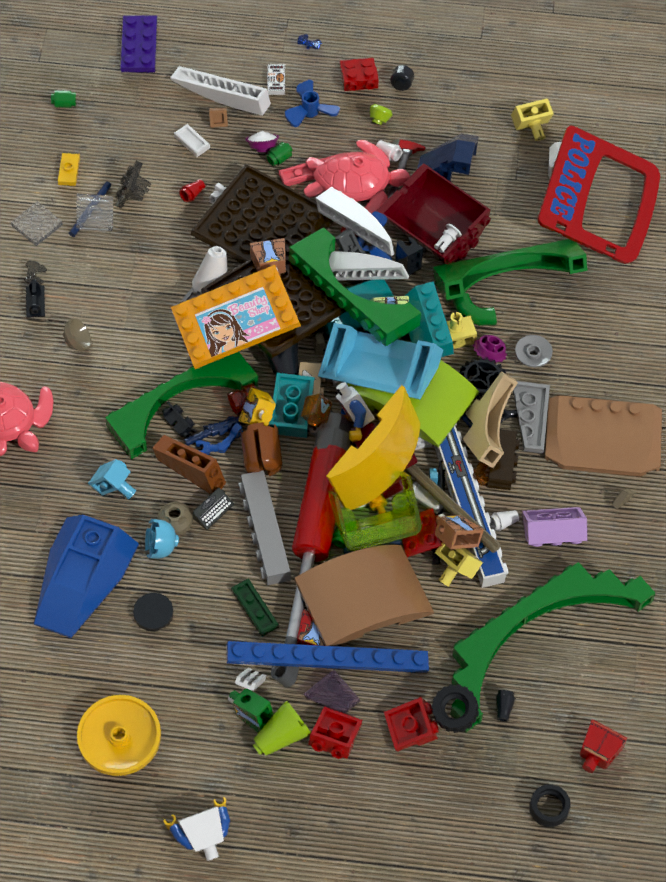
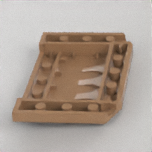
(603, 435)

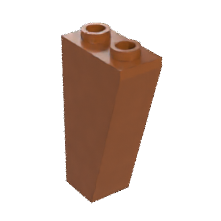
(190, 463)

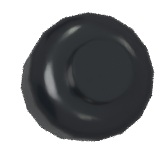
(402, 78)

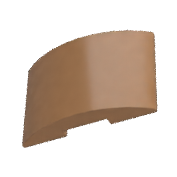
(362, 593)

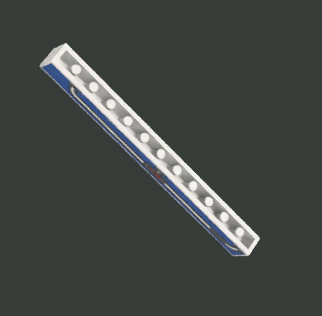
(465, 493)

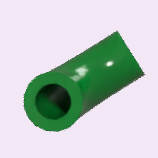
(479, 315)

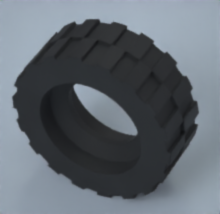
(455, 724)

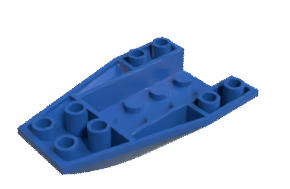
(81, 572)

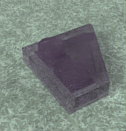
(333, 693)

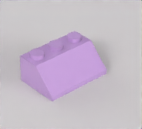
(554, 526)

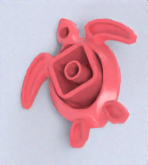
(356, 175)
(19, 415)

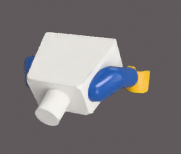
(354, 409)
(202, 829)

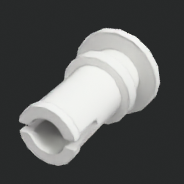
(448, 236)

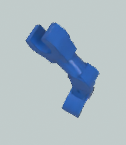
(224, 445)

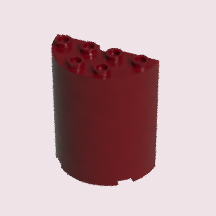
(429, 204)

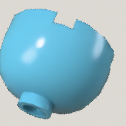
(160, 539)

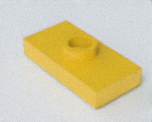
(69, 169)

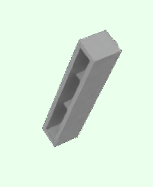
(265, 528)

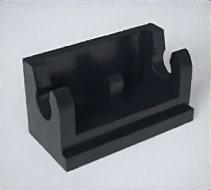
(409, 256)

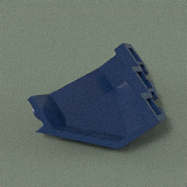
(452, 156)

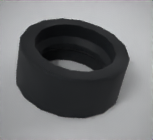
(549, 789)

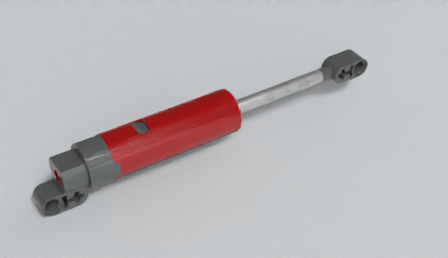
(315, 519)

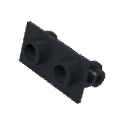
(35, 299)
(174, 414)

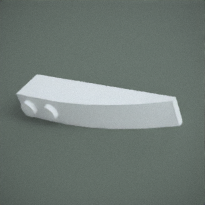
(224, 90)
(354, 216)
(364, 267)

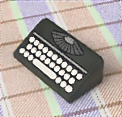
(212, 508)

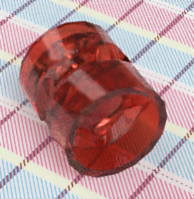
(238, 397)

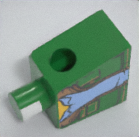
(251, 708)

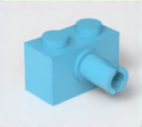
(111, 478)

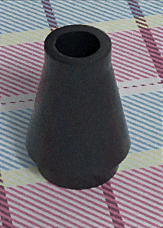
(504, 704)

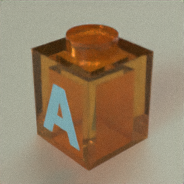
(316, 409)

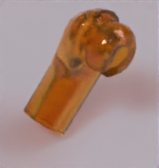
(478, 473)

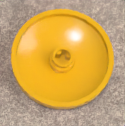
(119, 735)

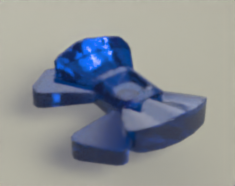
(303, 40)

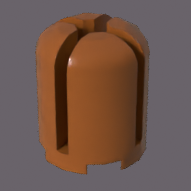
(261, 449)

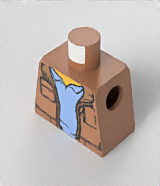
(268, 254)
(458, 532)

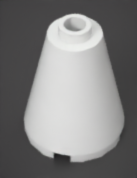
(212, 267)

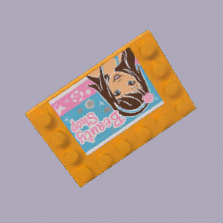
(235, 316)

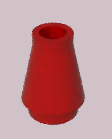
(191, 191)

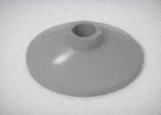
(536, 345)

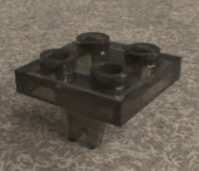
(132, 185)

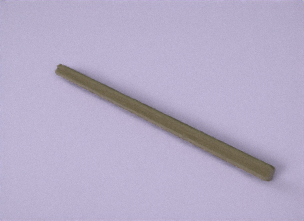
(449, 504)

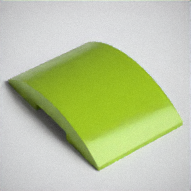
(439, 407)

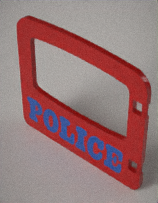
(571, 184)

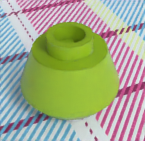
(380, 114)

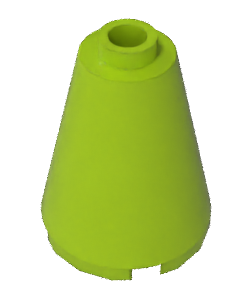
(281, 730)

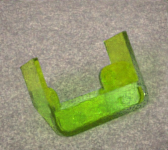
(380, 528)

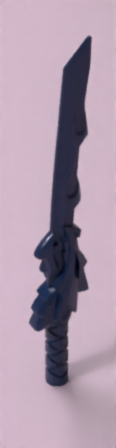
(213, 430)

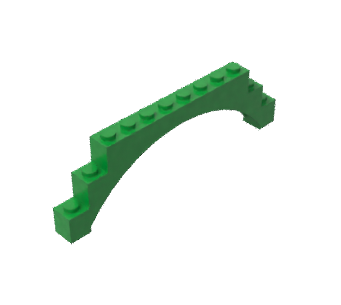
(569, 588)

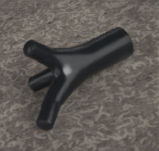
(508, 414)

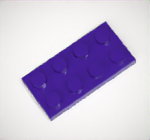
(139, 44)

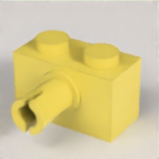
(532, 116)
(461, 330)
(458, 561)

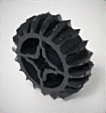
(484, 372)

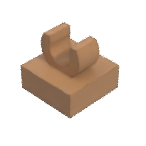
(218, 117)

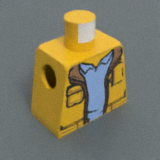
(257, 408)

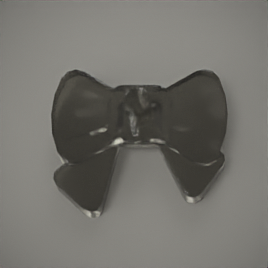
(34, 267)

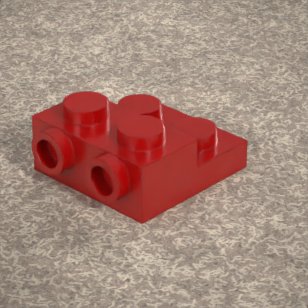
(359, 74)
(411, 724)
(335, 733)

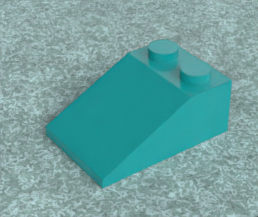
(289, 398)

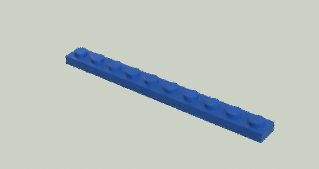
(327, 657)

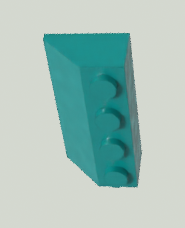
(366, 290)
(433, 324)

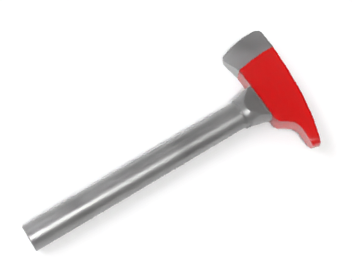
(407, 149)

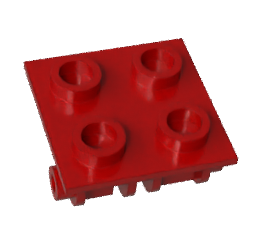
(426, 538)

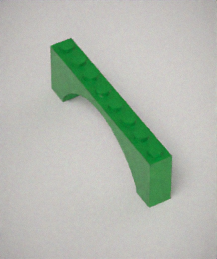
(457, 277)
(382, 320)
(132, 421)

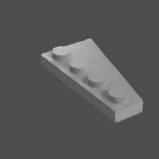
(532, 409)

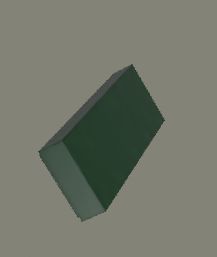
(255, 607)

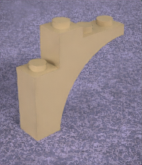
(486, 417)

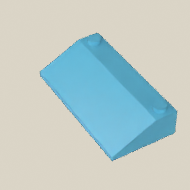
(367, 363)

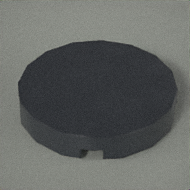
(153, 612)

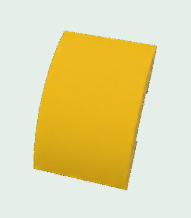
(385, 453)

